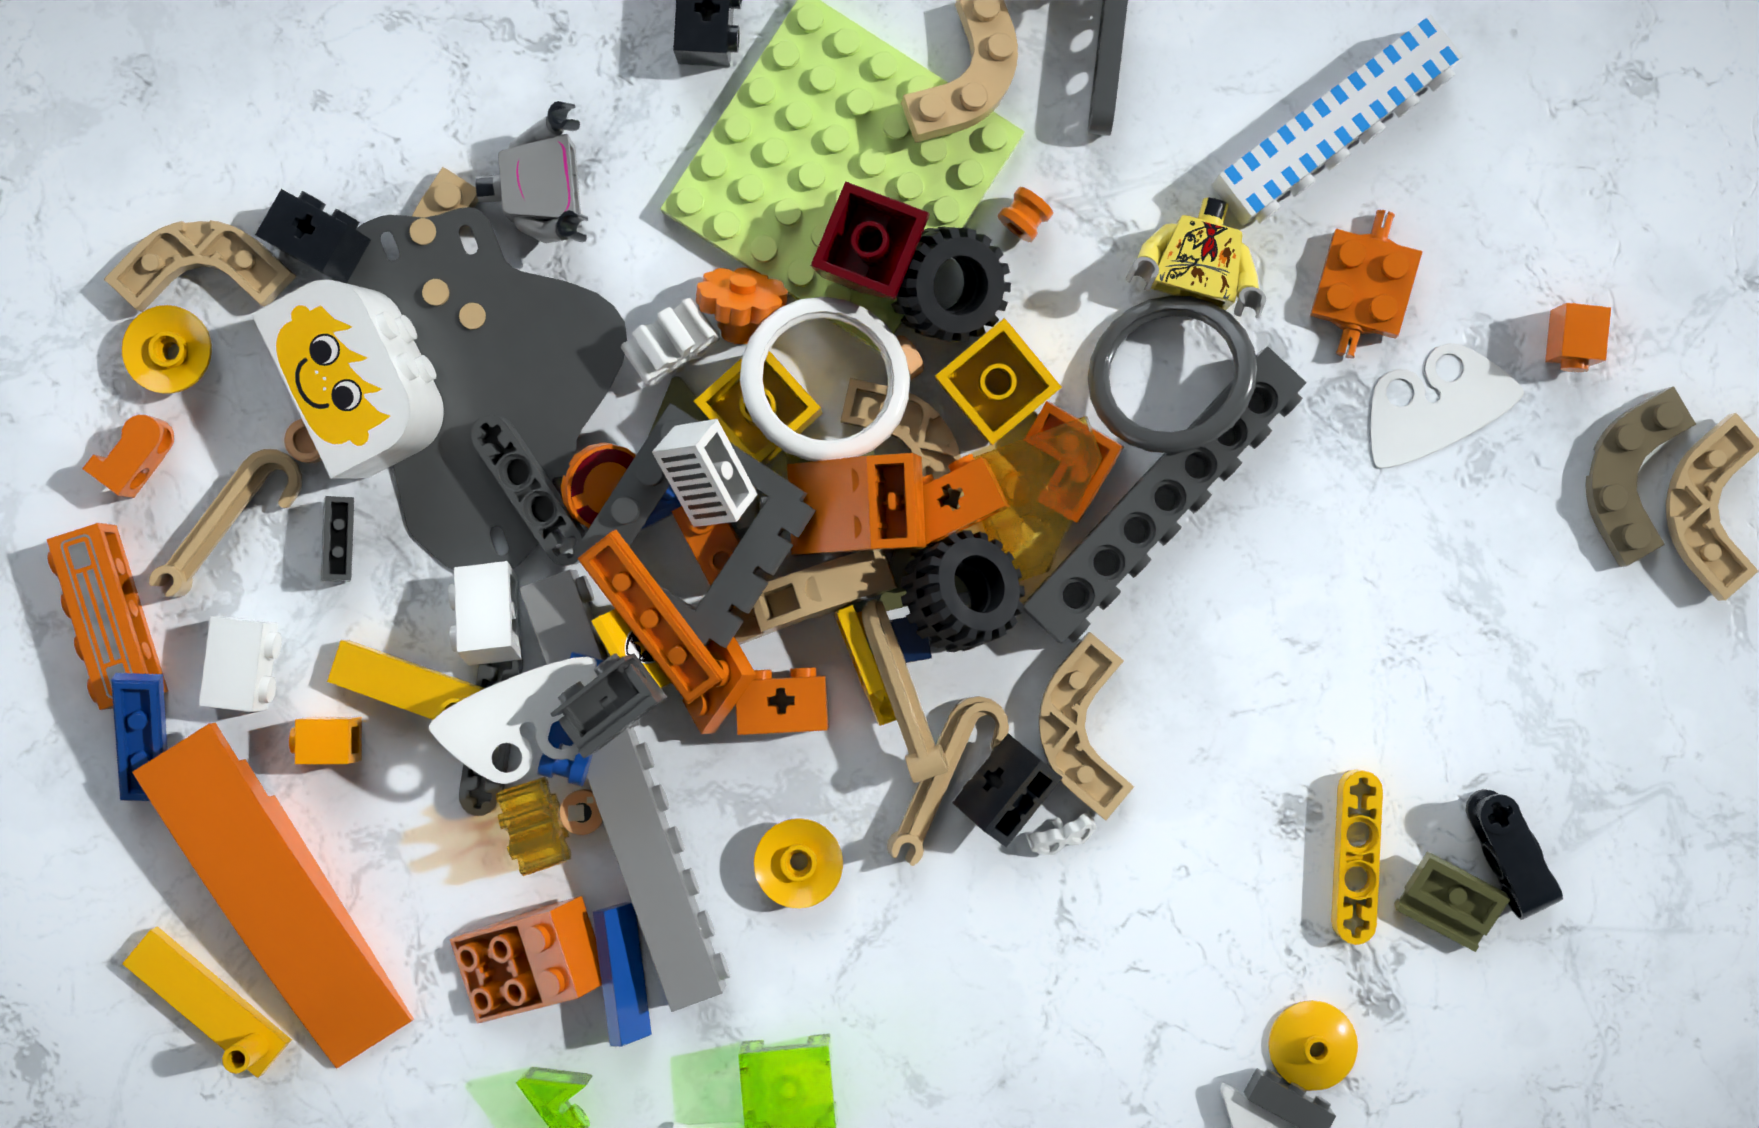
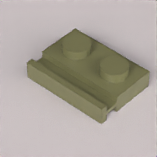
(1451, 901)

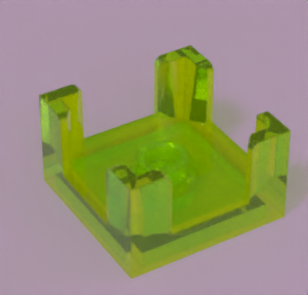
(788, 1084)

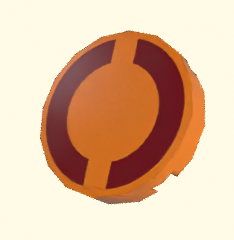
(592, 479)

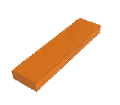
(652, 616)

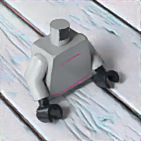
(539, 180)

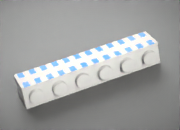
(1337, 120)

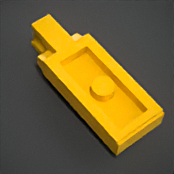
(863, 660)

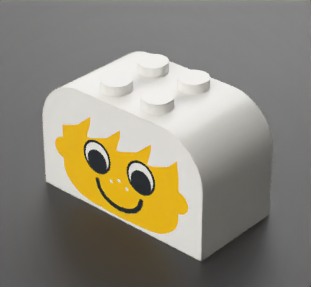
(353, 375)

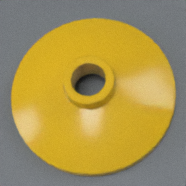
(147, 346)
(791, 885)
(1298, 1030)

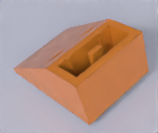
(861, 503)
(529, 960)

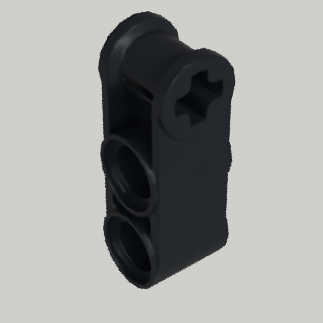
(1512, 853)

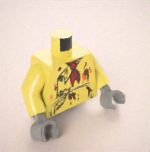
(1201, 261)

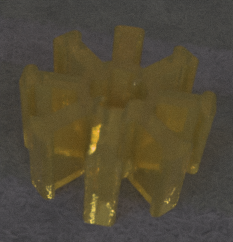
(533, 826)

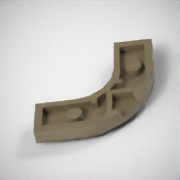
(1615, 468)

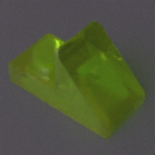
(549, 1095)

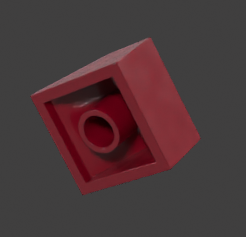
(869, 242)

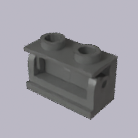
(608, 703)

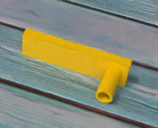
(396, 680)
(208, 1003)

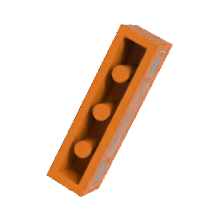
(103, 607)

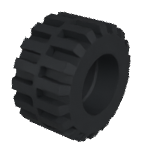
(981, 290)
(991, 587)

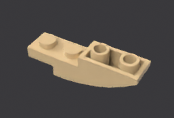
(816, 593)

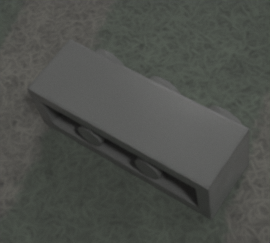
(337, 539)
(1288, 1101)

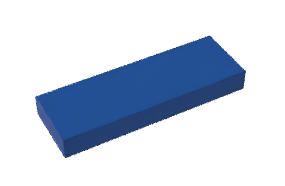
(138, 727)
(622, 974)

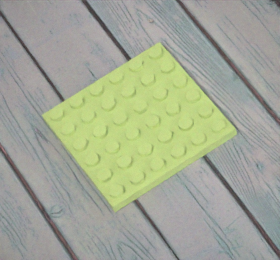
(805, 122)

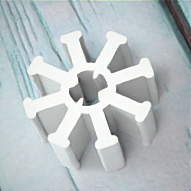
(670, 342)

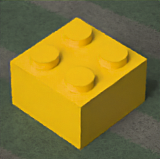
(997, 382)
(785, 395)

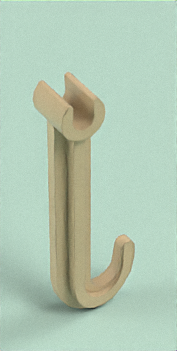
(223, 514)
(924, 757)
(931, 791)

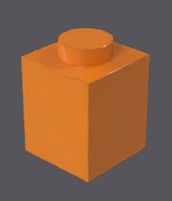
(1578, 336)

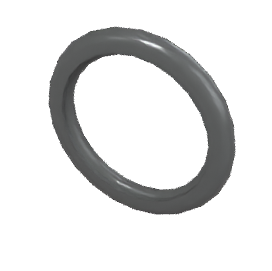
(1197, 436)

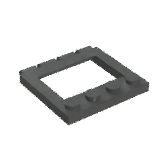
(760, 546)

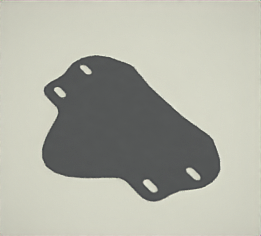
(535, 361)

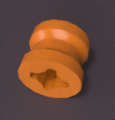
(1025, 214)

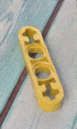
(1349, 856)

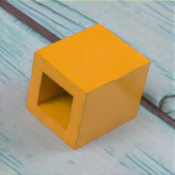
(326, 740)

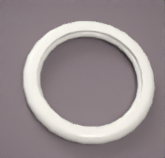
(784, 437)

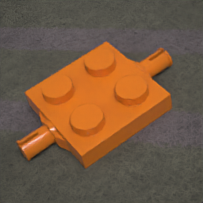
(1365, 283)

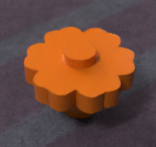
(739, 300)

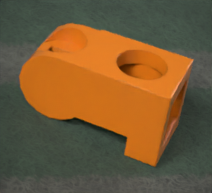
(134, 457)

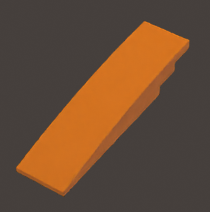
(273, 893)

